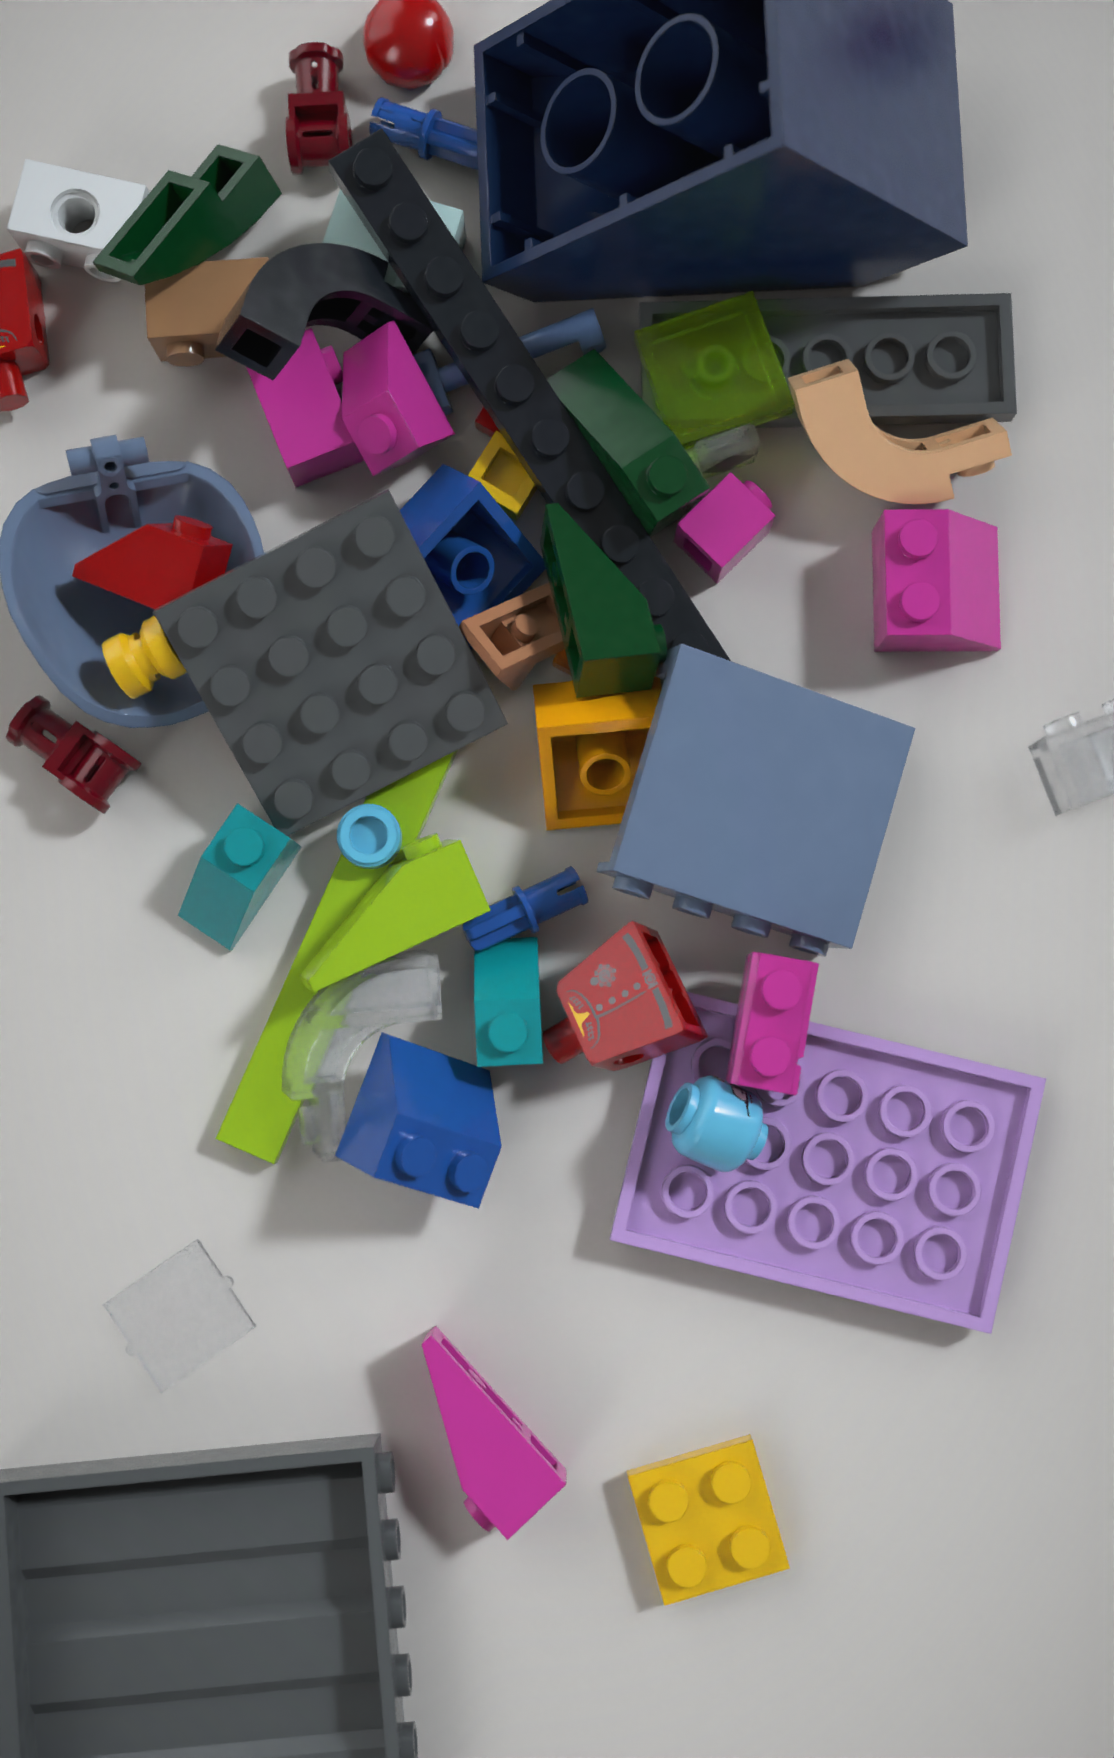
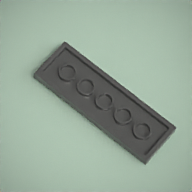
(913, 353)

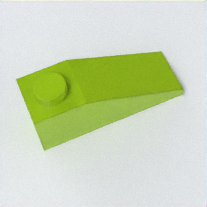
(403, 908)

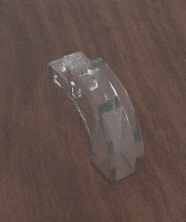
(338, 1023)

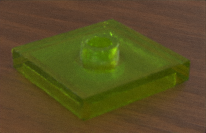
(714, 370)

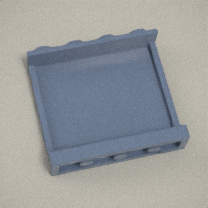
(759, 802)

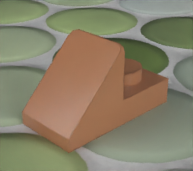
(516, 634)

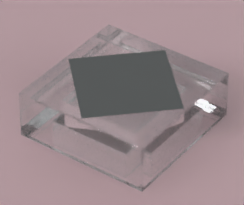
(726, 451)

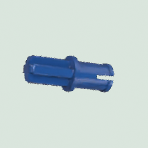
(426, 133)
(525, 910)

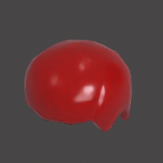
(408, 41)

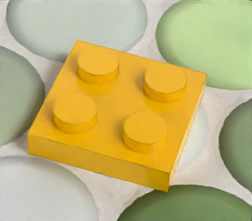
(707, 1519)

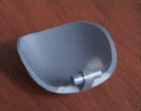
(67, 520)

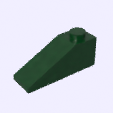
(630, 442)
(599, 613)

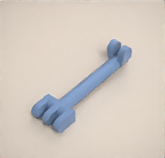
(579, 327)

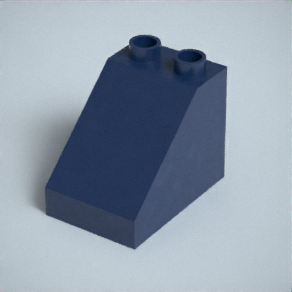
(718, 145)

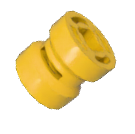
(141, 659)

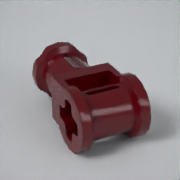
(318, 116)
(79, 758)

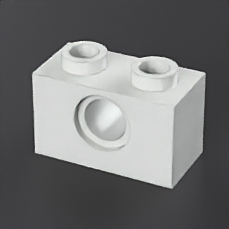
(57, 199)

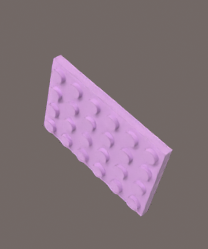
(874, 1182)

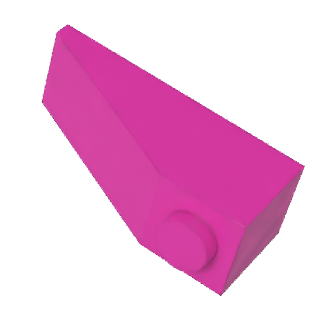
(494, 1451)

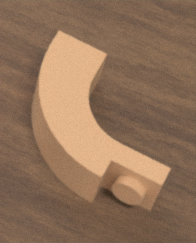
(880, 464)

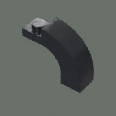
(311, 288)

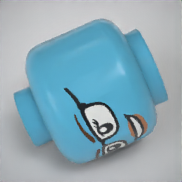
(716, 1123)

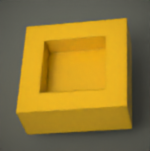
(504, 476)

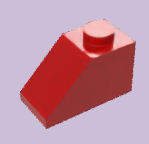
(157, 561)

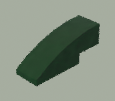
(190, 217)

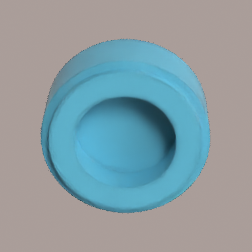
(369, 836)

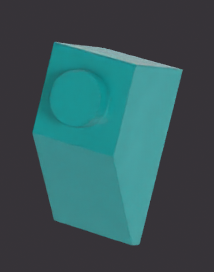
(236, 876)
(508, 1004)

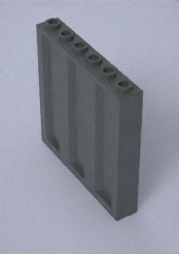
(204, 1606)

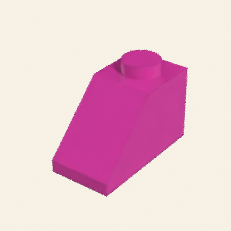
(389, 402)

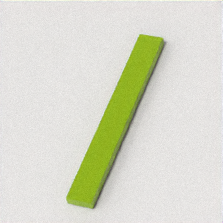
(260, 1111)

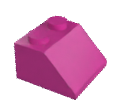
(935, 582)

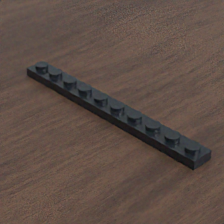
(508, 377)

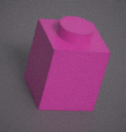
(725, 526)

